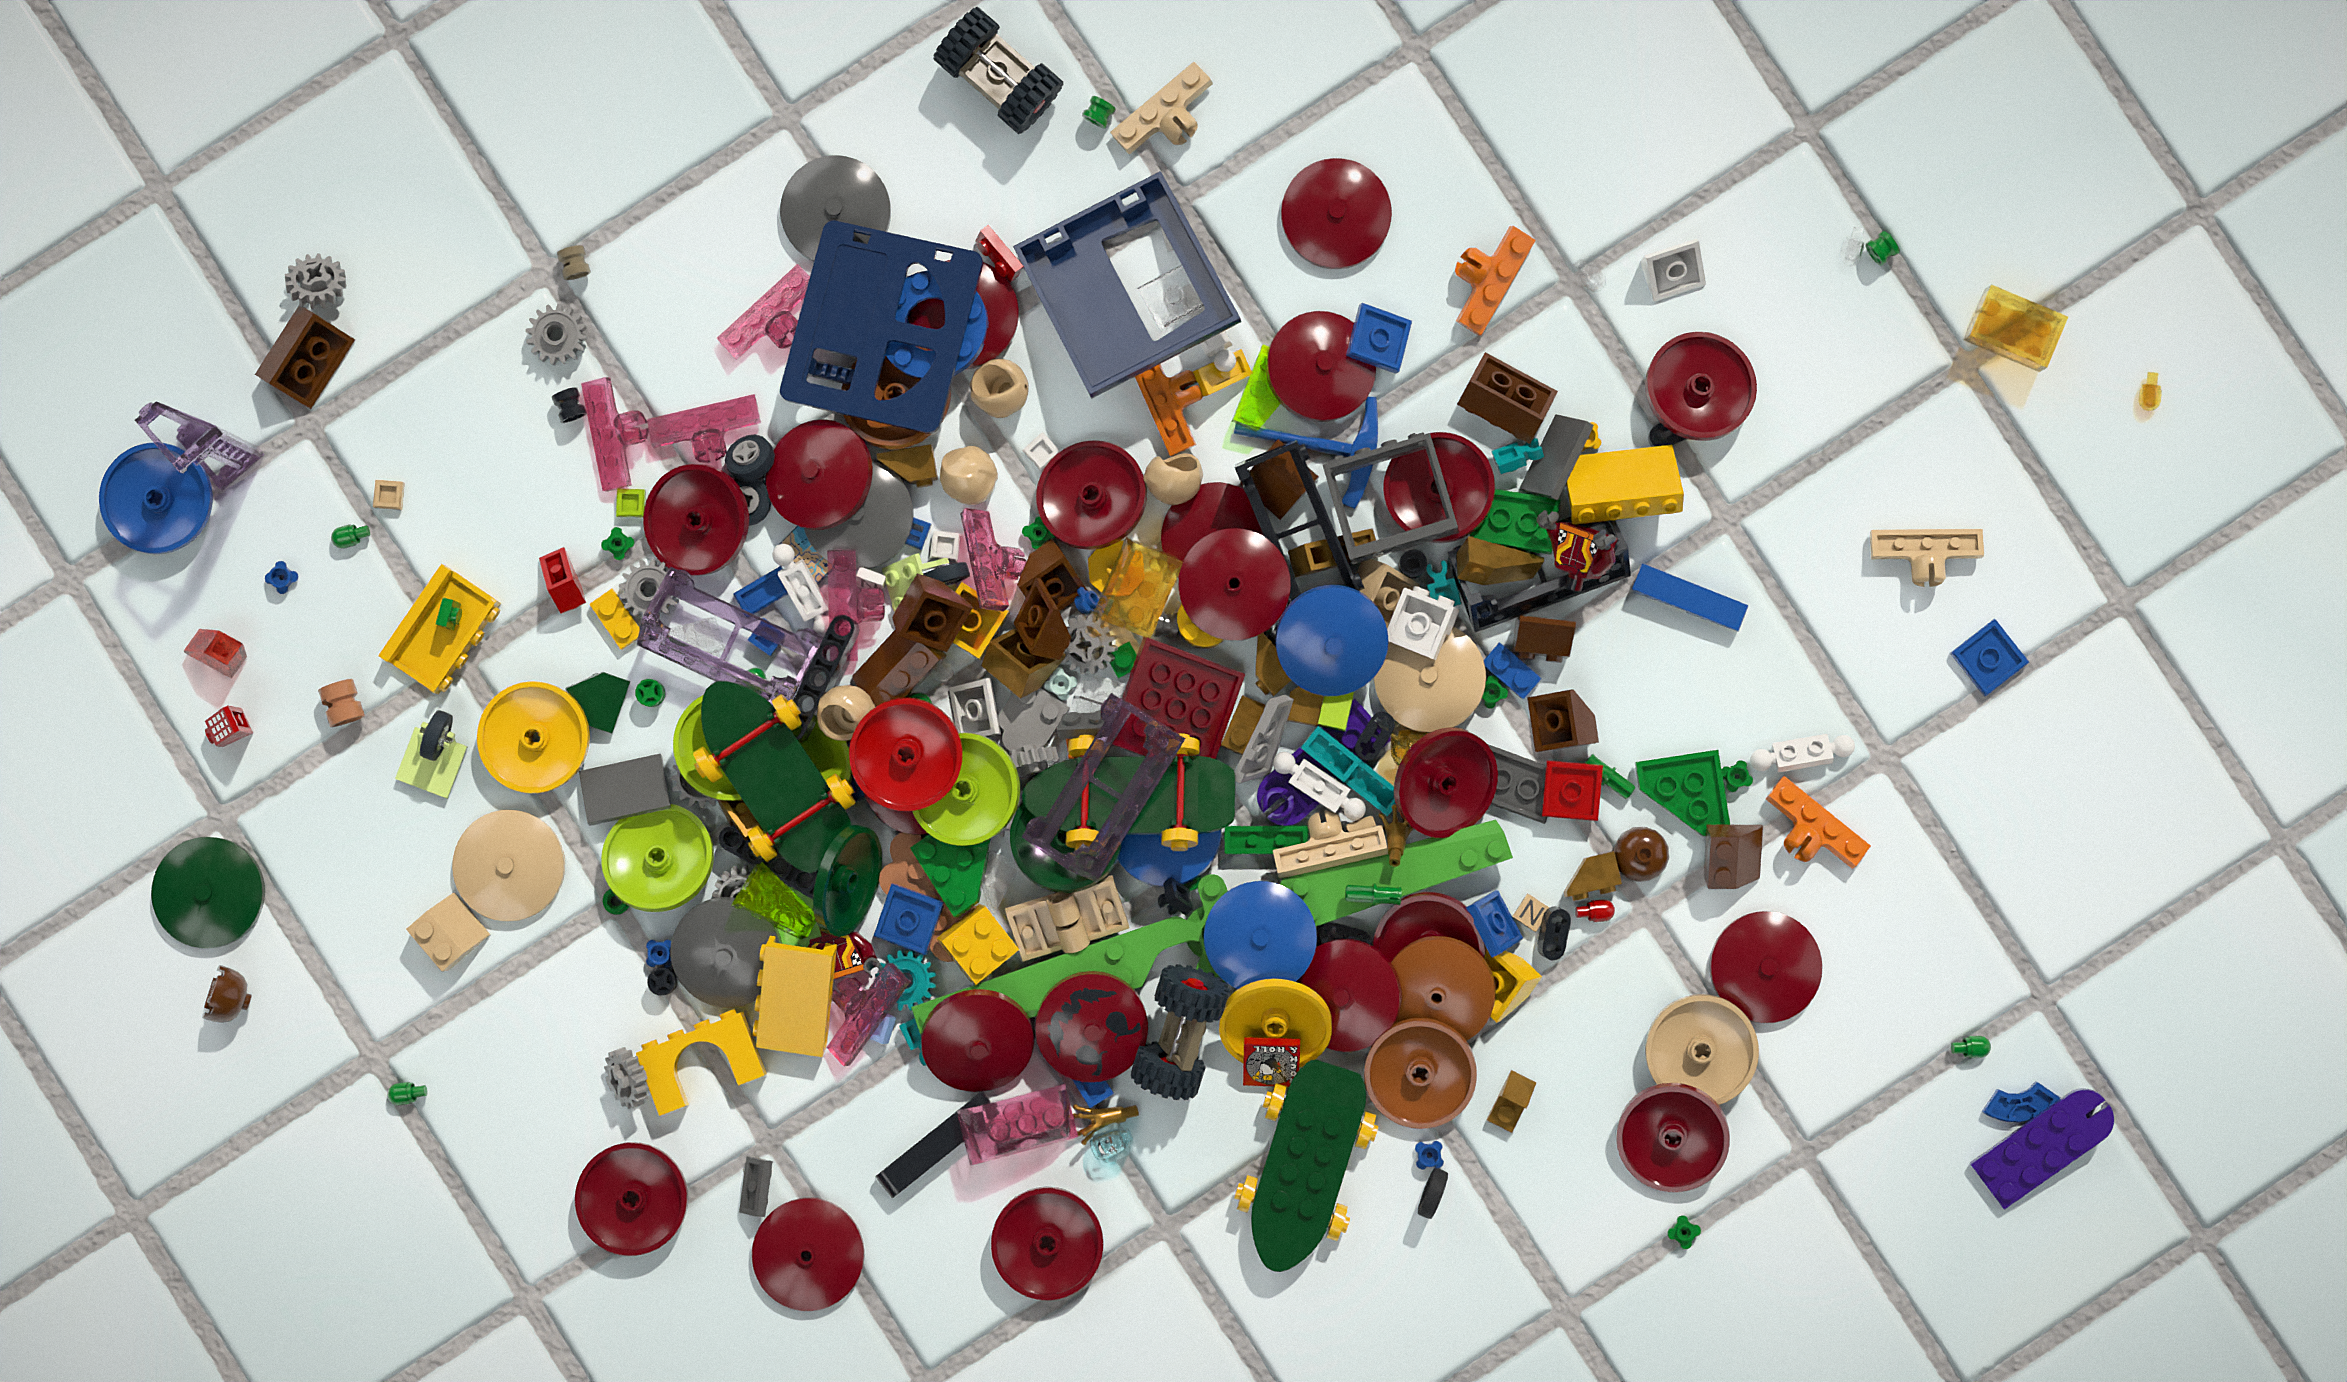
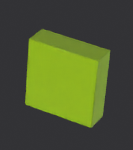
(630, 502)

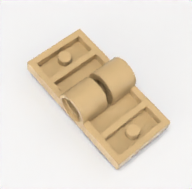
(1067, 920)

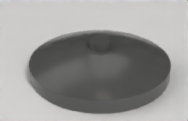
(829, 191)
(877, 528)
(719, 952)

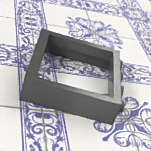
(1366, 457)

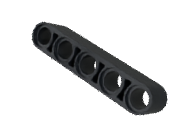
(831, 669)
(742, 851)
(925, 1152)

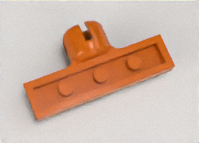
(1490, 277)
(1166, 401)
(1815, 826)

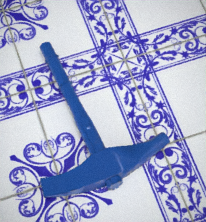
(1366, 438)

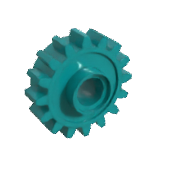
(920, 975)

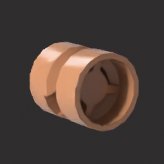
(341, 702)

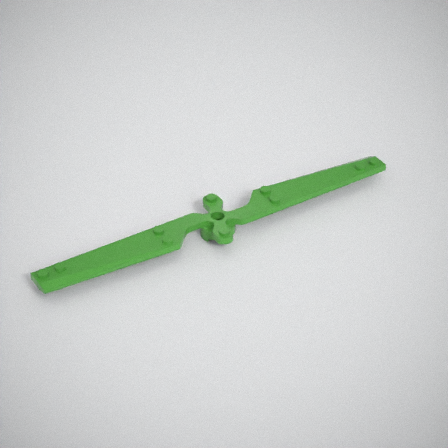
(1323, 891)

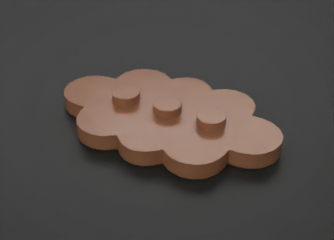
(907, 872)

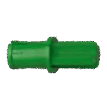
(1612, 778)
(1373, 894)

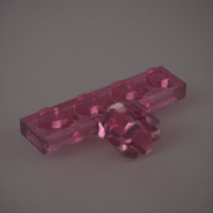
(768, 315)
(705, 426)
(611, 433)
(989, 560)
(848, 598)
(864, 1010)

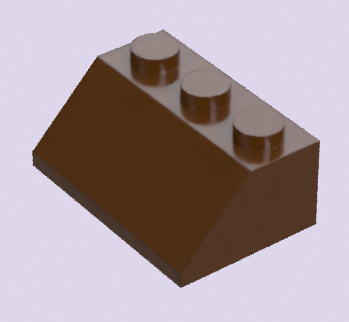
(305, 356)
(1507, 398)
(896, 668)

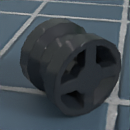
(654, 982)

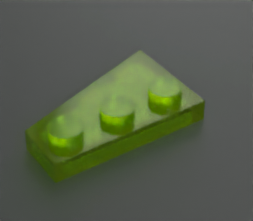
(1257, 399)
(774, 901)

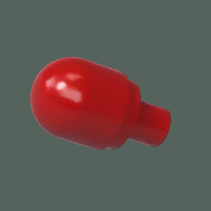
(1596, 910)

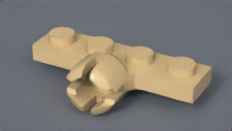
(1165, 111)
(1927, 549)
(1329, 847)

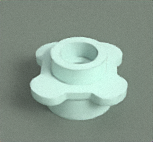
(1062, 692)

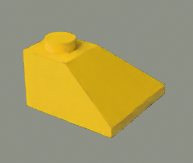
(1513, 982)

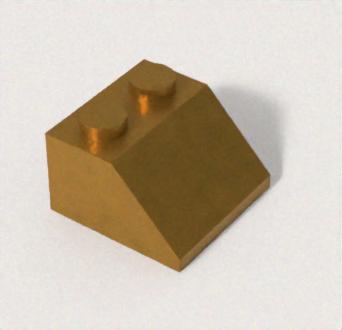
(1015, 667)

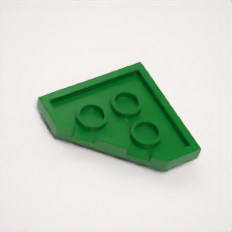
(1687, 788)
(954, 870)

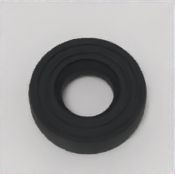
(1432, 1193)

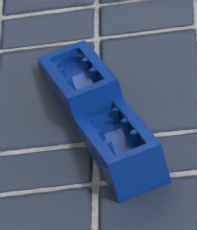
(1689, 597)

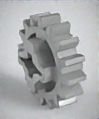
(315, 281)
(1089, 654)
(1033, 759)
(626, 1078)

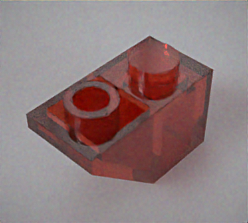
(217, 651)

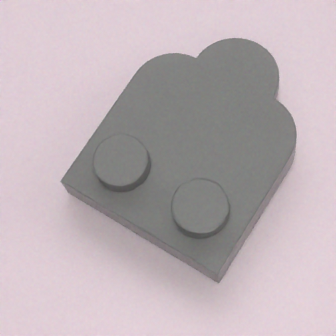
(1030, 719)

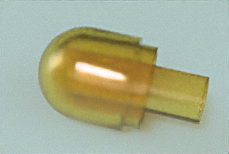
(2150, 393)

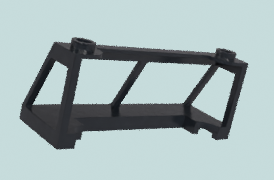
(1299, 456)
(1488, 612)

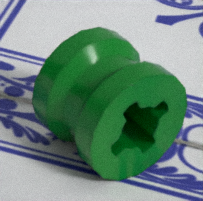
(1098, 112)
(1882, 248)
(645, 690)

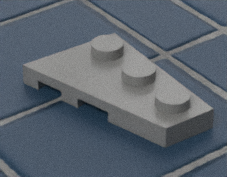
(1265, 740)

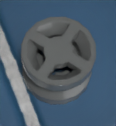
(1167, 626)

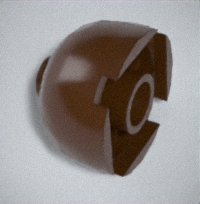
(1641, 854)
(226, 996)

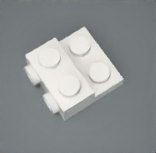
(1422, 622)

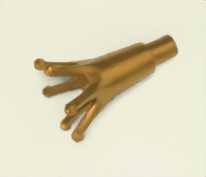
(1396, 837)
(1102, 1118)

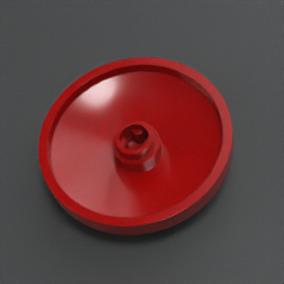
(906, 754)

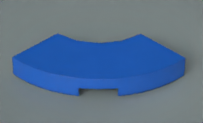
(2021, 1105)

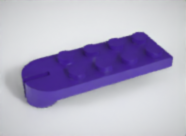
(1298, 804)
(2044, 1145)

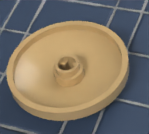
(1431, 692)
(508, 865)
(1703, 1045)

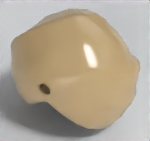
(999, 388)
(968, 475)
(1174, 479)
(842, 711)

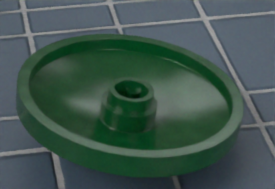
(1043, 869)
(847, 880)
(208, 892)

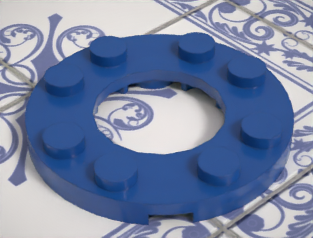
(916, 361)

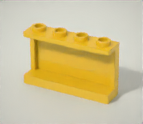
(1625, 485)
(433, 652)
(794, 998)

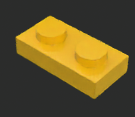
(1212, 380)
(616, 618)

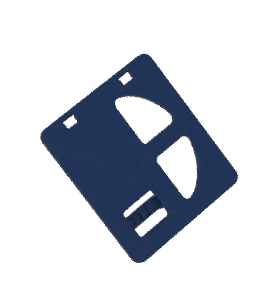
(853, 313)

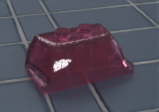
(1017, 1123)

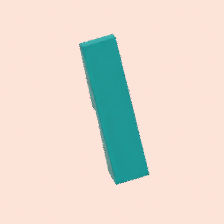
(1350, 770)

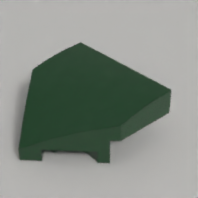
(600, 699)

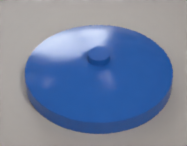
(152, 503)
(1331, 640)
(1154, 864)
(1259, 934)

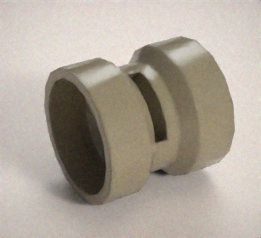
(573, 262)

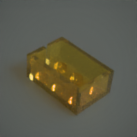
(2015, 328)
(1138, 587)

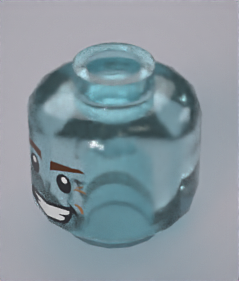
(1111, 1143)

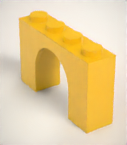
(729, 1034)

